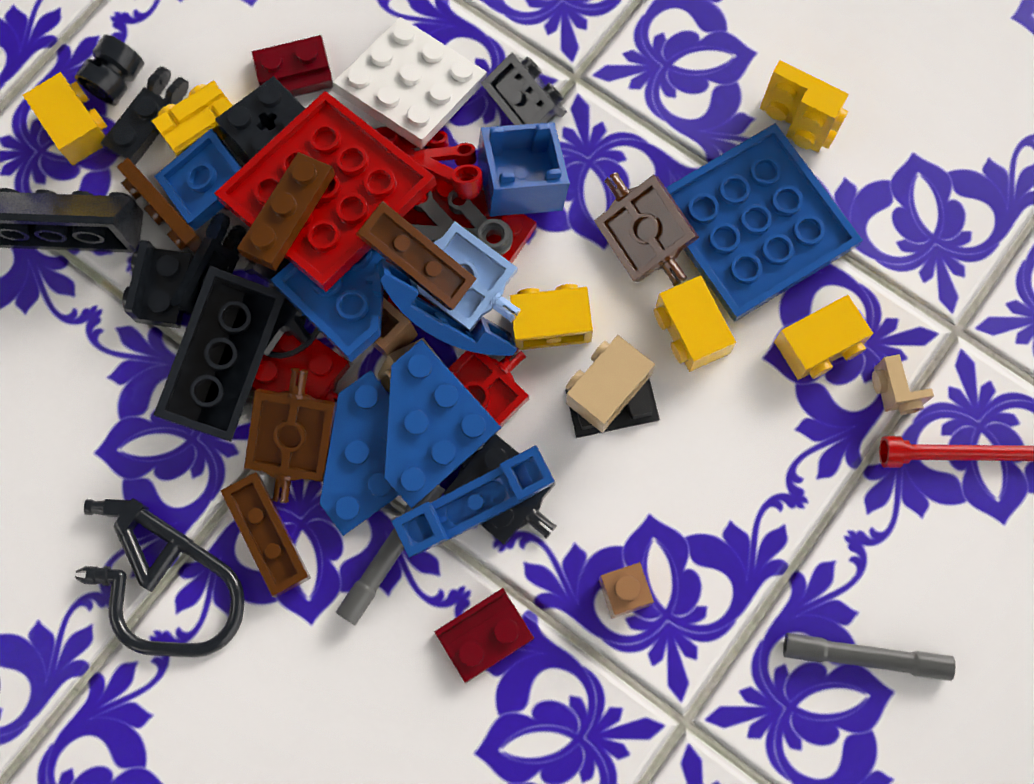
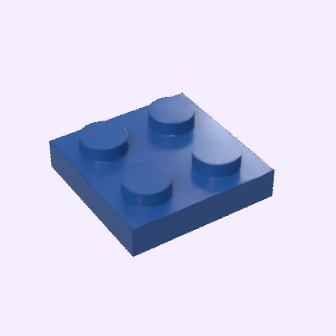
(196, 176)

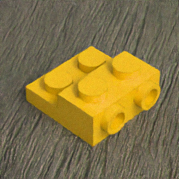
(806, 104)

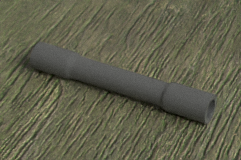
(365, 588)
(916, 663)

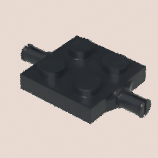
(509, 522)

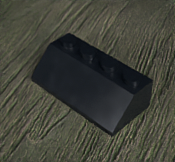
(69, 221)
(219, 354)

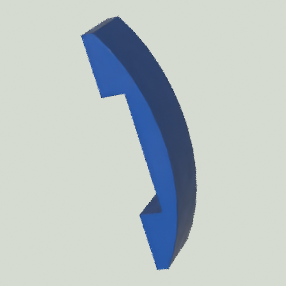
(484, 338)
(474, 502)

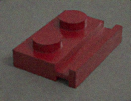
(297, 65)
(484, 635)

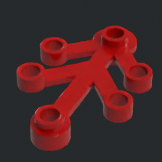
(465, 178)

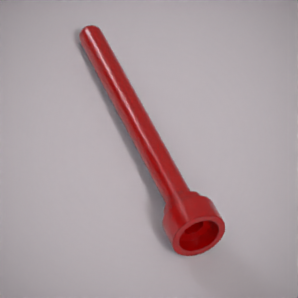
(896, 452)

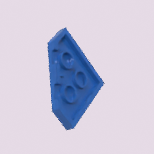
(345, 313)
(430, 424)
(357, 455)

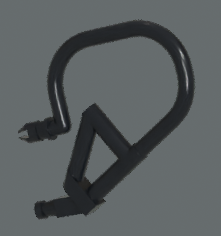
(129, 515)

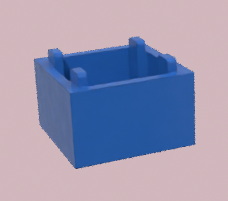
(522, 169)

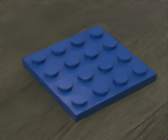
(760, 222)

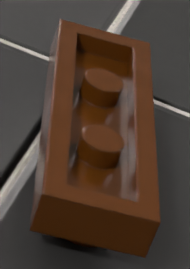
(158, 207)
(286, 211)
(416, 256)
(265, 534)

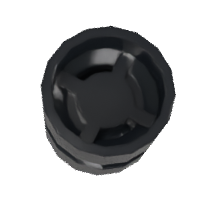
(109, 70)

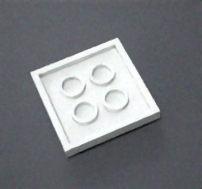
(409, 82)

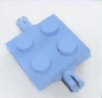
(492, 276)

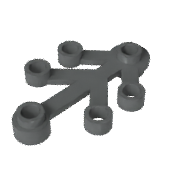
(482, 226)

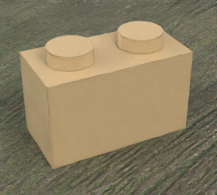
(609, 382)

